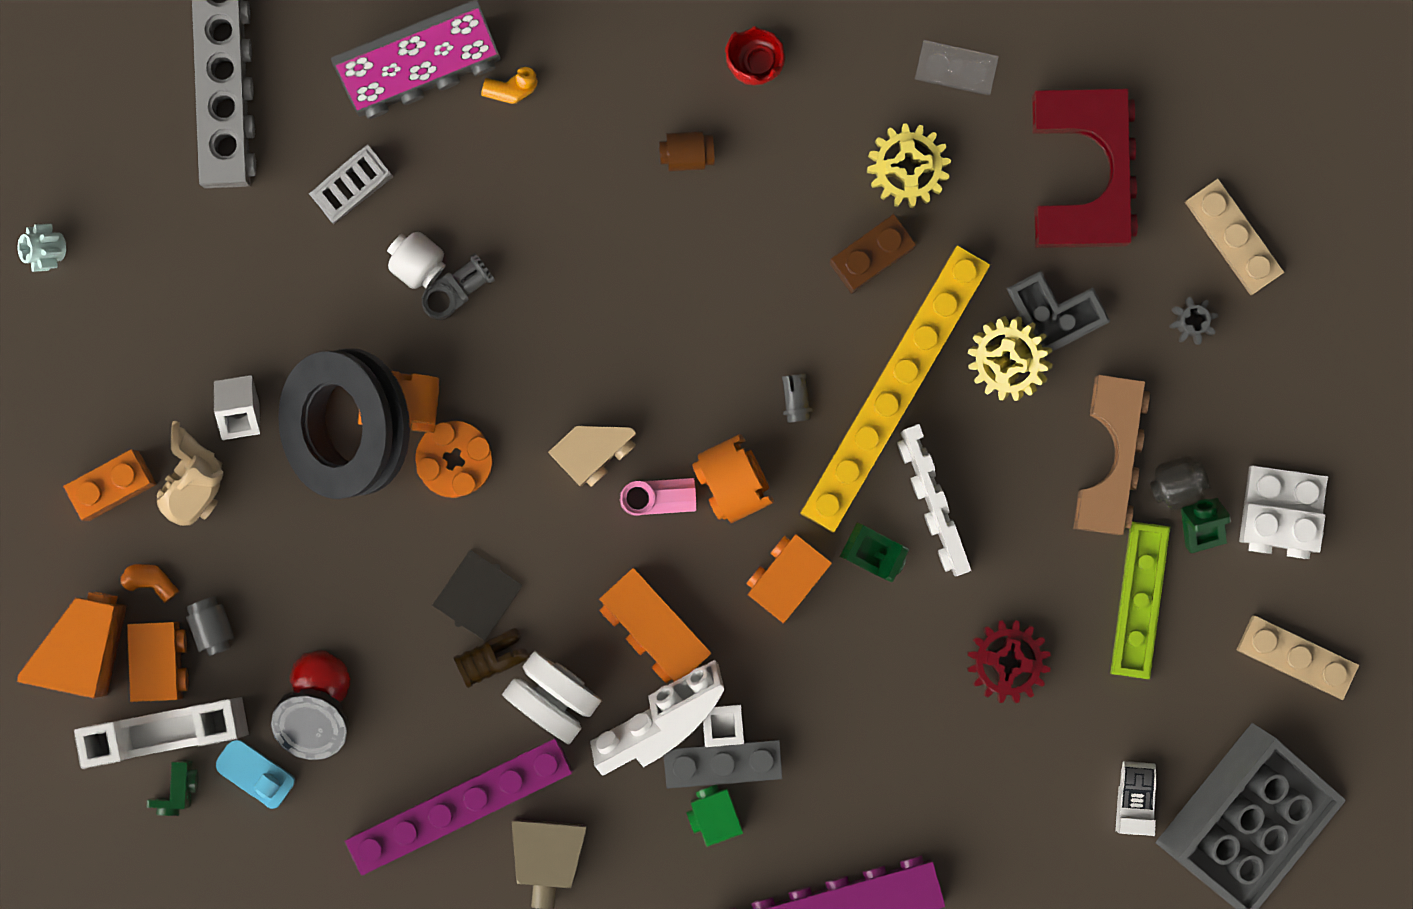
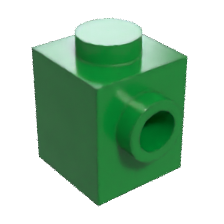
(714, 815)

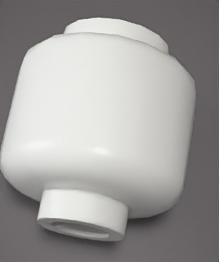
(415, 260)

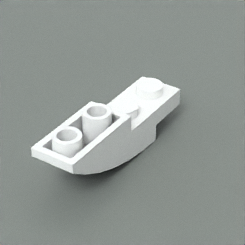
(671, 718)

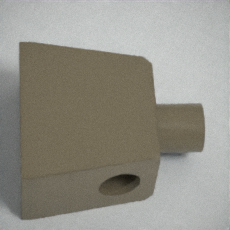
(546, 856)

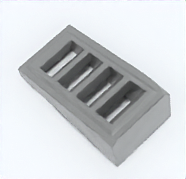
(365, 154)

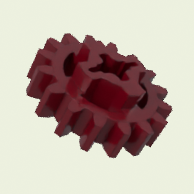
(991, 658)

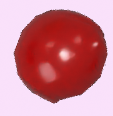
(755, 56)
(321, 672)

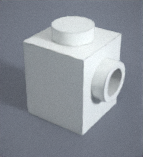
(236, 407)

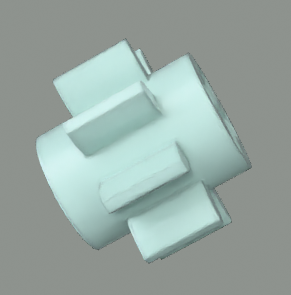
(41, 247)

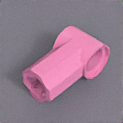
(663, 496)

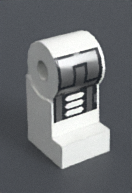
(1136, 799)

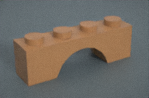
(1118, 407)

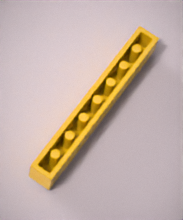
(895, 389)

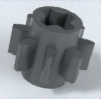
(1198, 310)

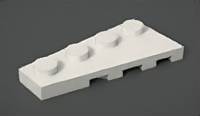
(924, 485)

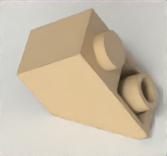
(589, 448)

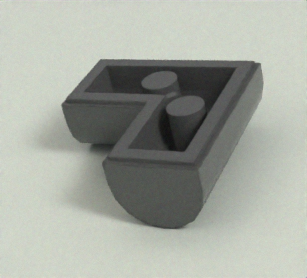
(1059, 322)

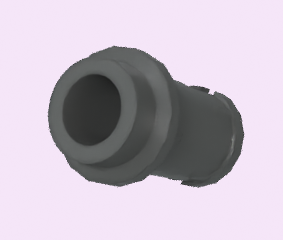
(796, 398)

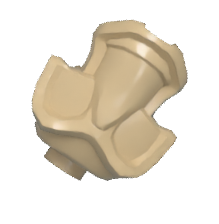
(193, 484)

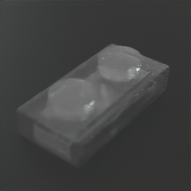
(956, 67)

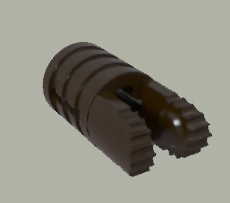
(482, 661)

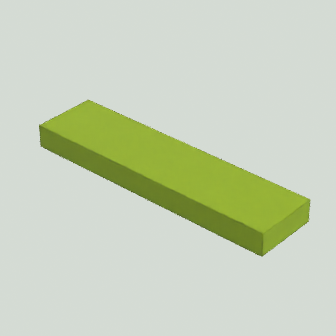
(1140, 600)

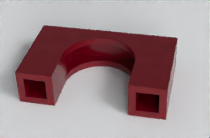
(1105, 119)

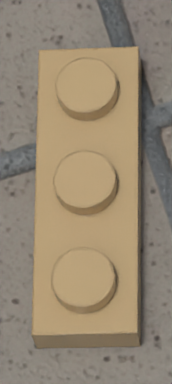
(1234, 237)
(1297, 657)

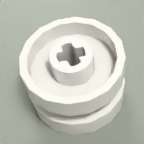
(548, 702)

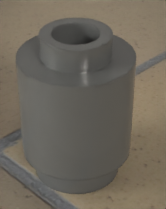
(210, 626)

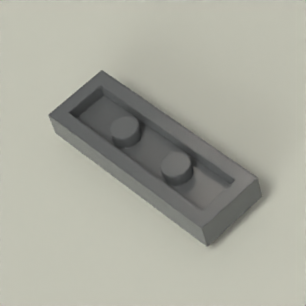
(723, 764)

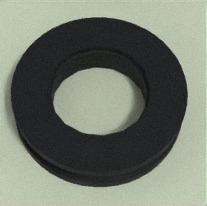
(382, 416)

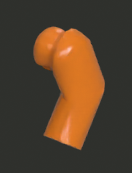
(149, 577)

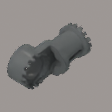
(455, 288)

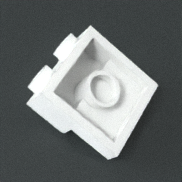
(1283, 511)

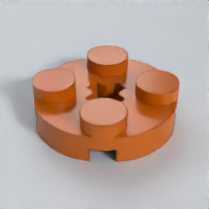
(474, 450)

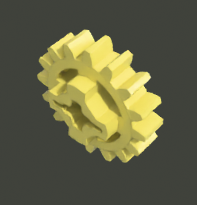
(907, 149)
(1026, 360)

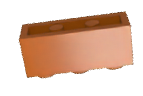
(653, 627)

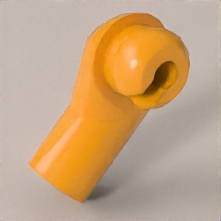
(514, 89)

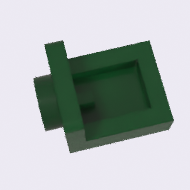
(1204, 524)
(874, 552)
(182, 784)

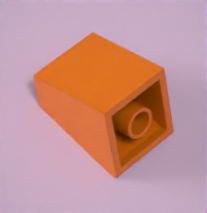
(79, 649)

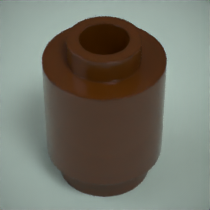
(687, 151)

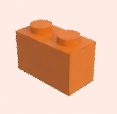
(109, 485)
(788, 577)
(156, 661)

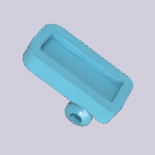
(255, 773)

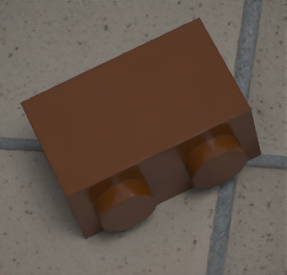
(872, 253)

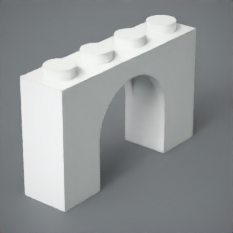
(161, 732)

